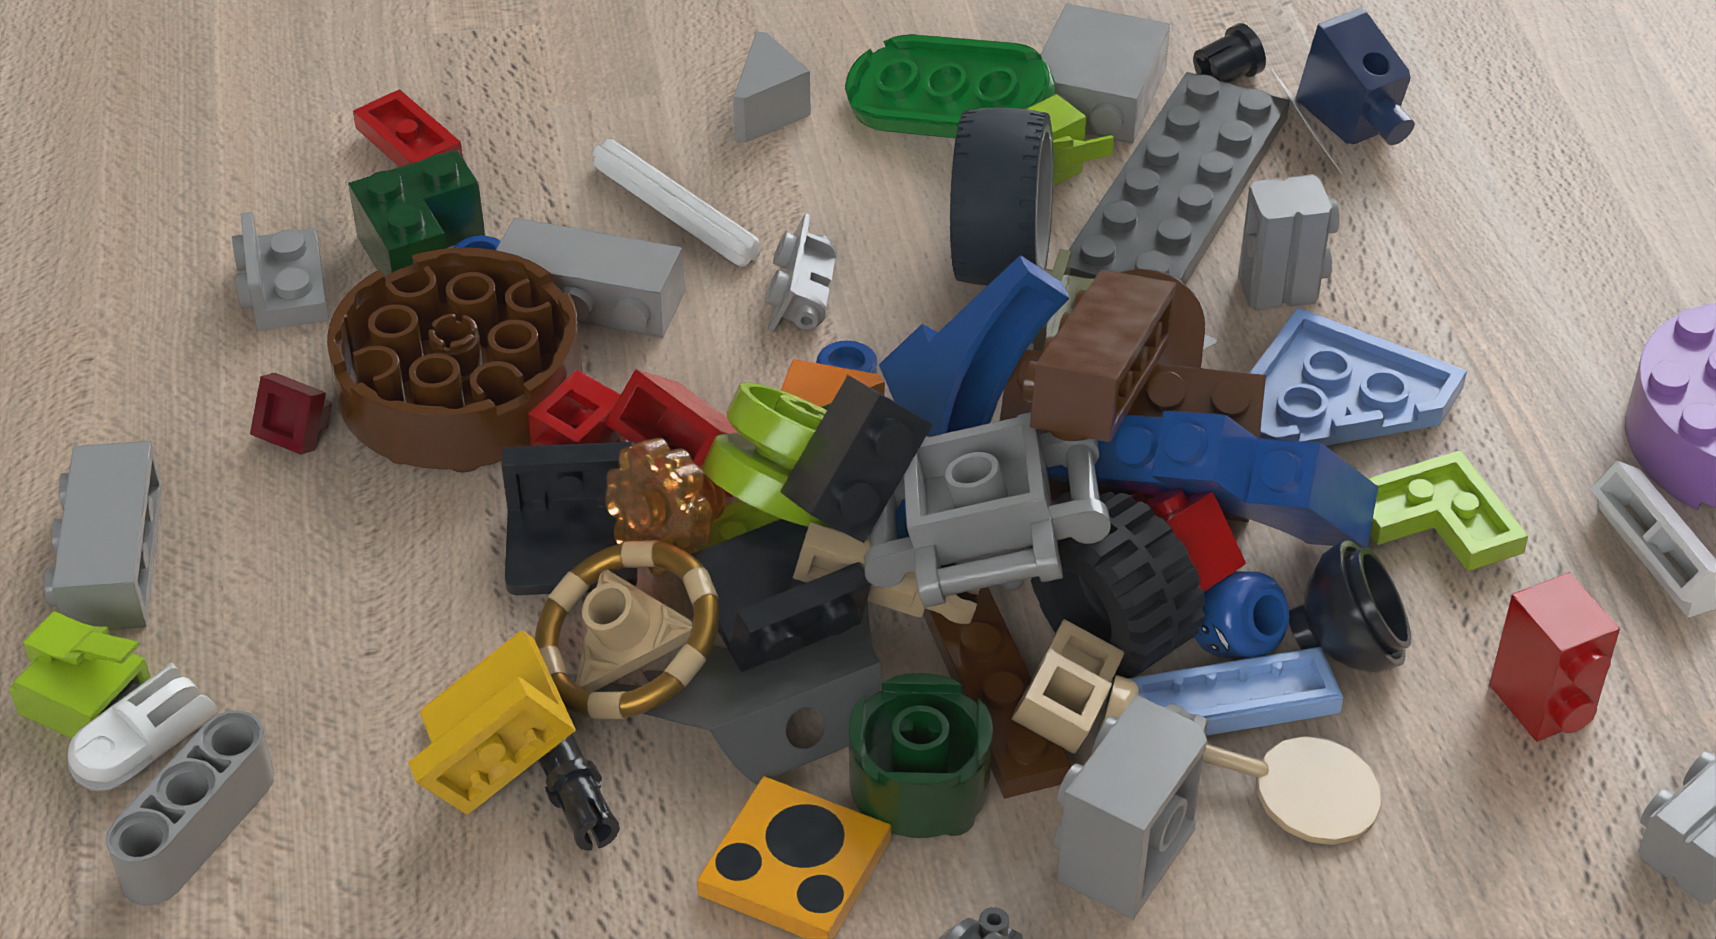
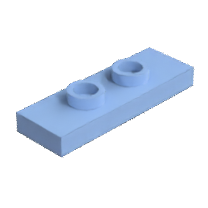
(1250, 690)

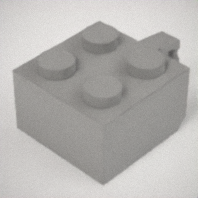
(1131, 804)

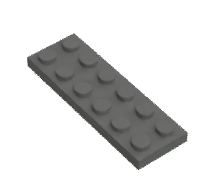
(1180, 180)

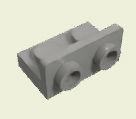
(280, 277)

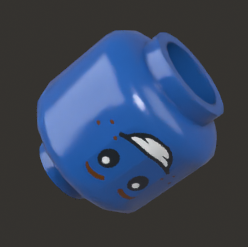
(1243, 616)

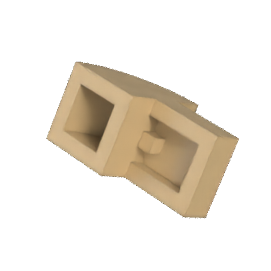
(1068, 687)

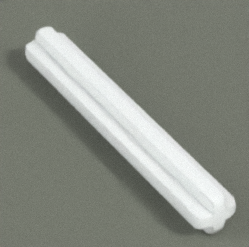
(676, 203)

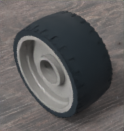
(1000, 192)

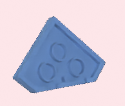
(1349, 385)

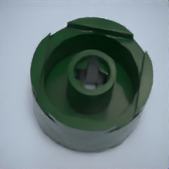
(920, 756)

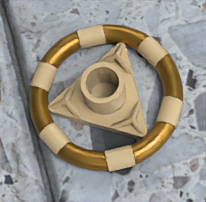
(628, 629)

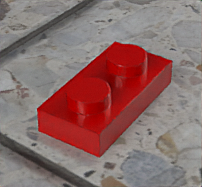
(403, 129)

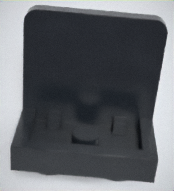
(557, 512)
(765, 608)

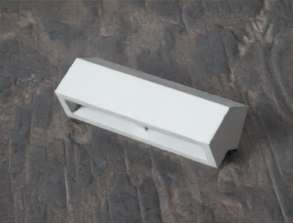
(1666, 533)

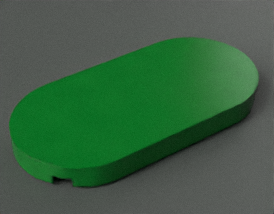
(929, 80)

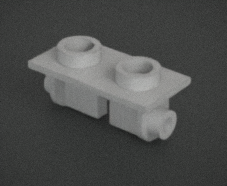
(801, 285)

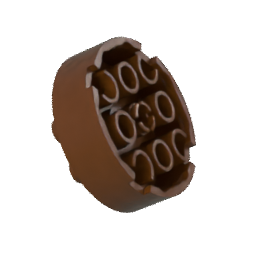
(451, 356)

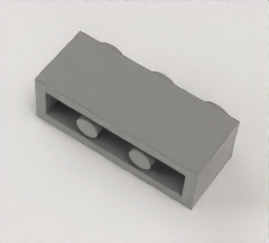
(608, 276)
(106, 535)

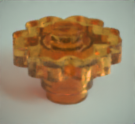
(662, 498)

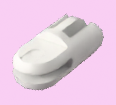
(137, 730)

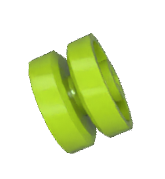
(768, 444)

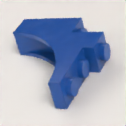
(963, 368)
(1270, 481)

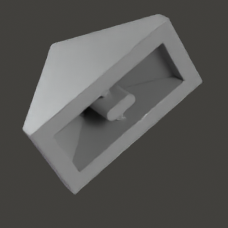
(770, 90)

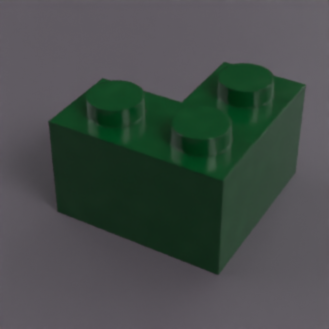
(416, 209)

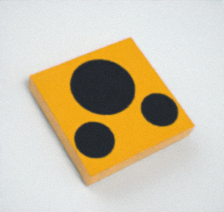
(794, 860)

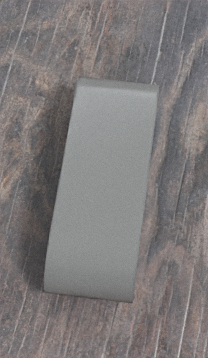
(190, 807)

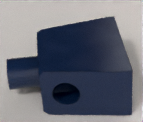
(1356, 81)

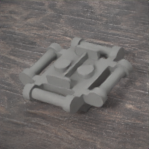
(981, 501)

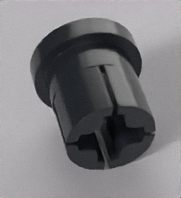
(1232, 55)

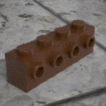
(1100, 357)

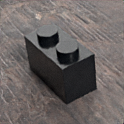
(855, 459)

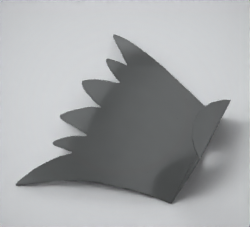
(752, 707)

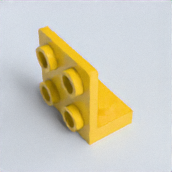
(491, 725)

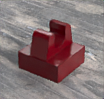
(289, 413)

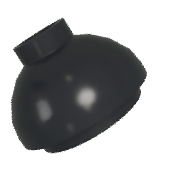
(1352, 611)

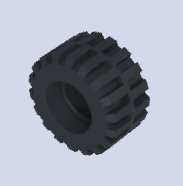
(1128, 587)

